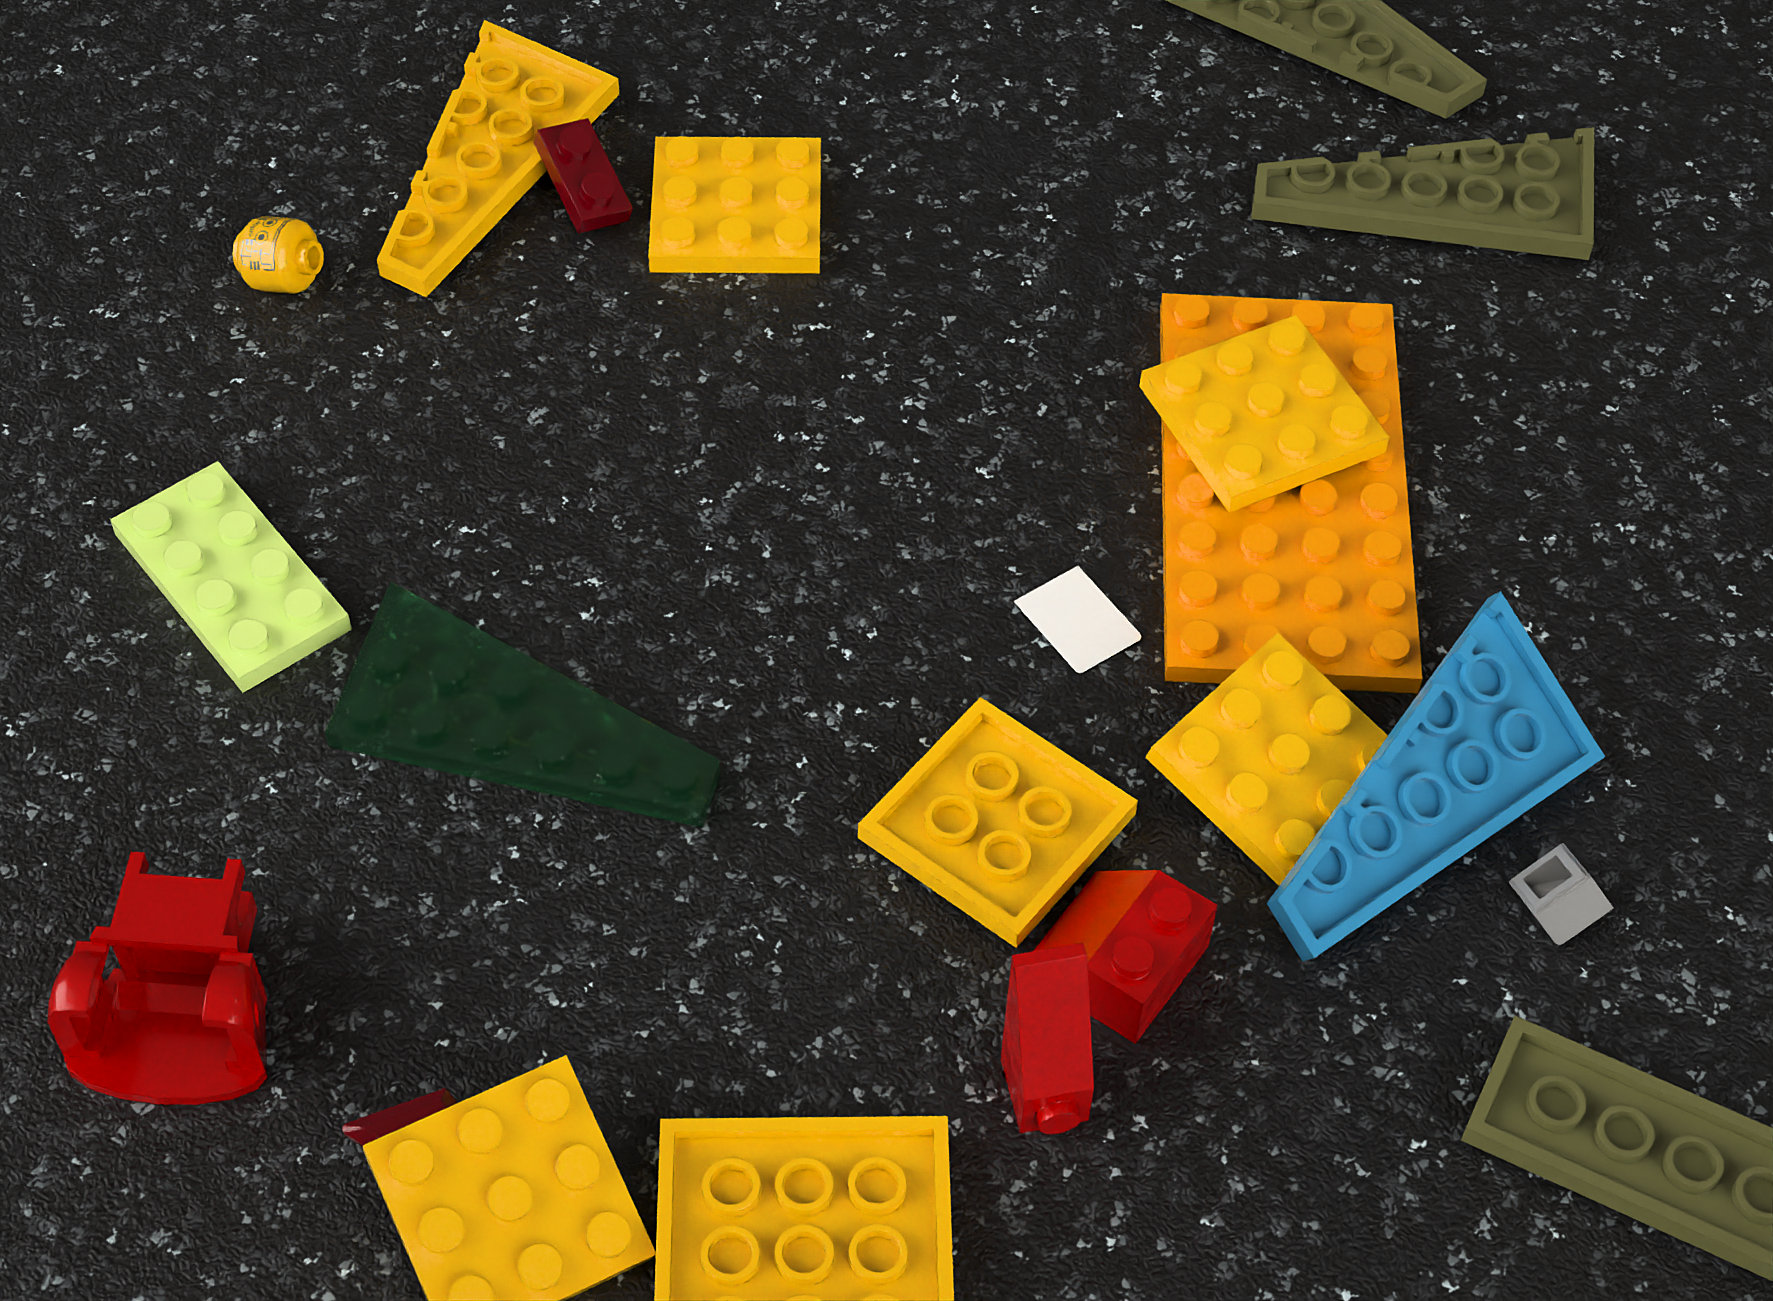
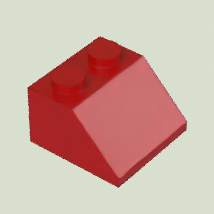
(1139, 942)

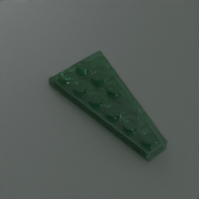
(479, 709)

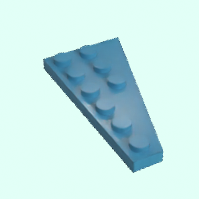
(1456, 768)

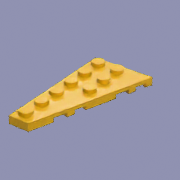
(486, 151)

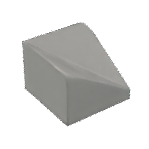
(1561, 894)

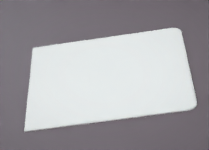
(1078, 619)

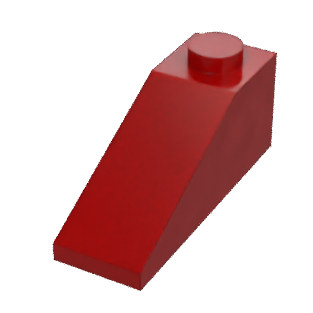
(1049, 1039)

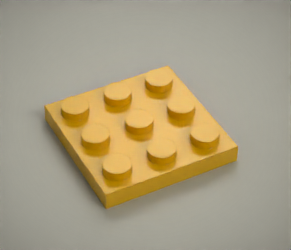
(735, 205)
(1263, 413)
(1269, 754)
(997, 821)
(510, 1194)

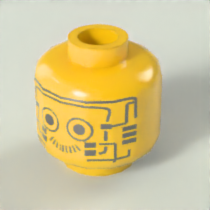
(278, 254)

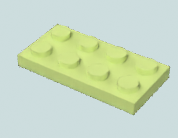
(231, 576)

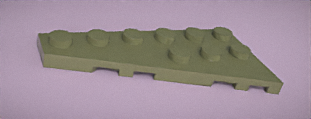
(1357, 41)
(1460, 193)

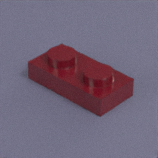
(583, 175)

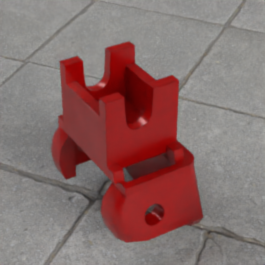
(185, 1005)

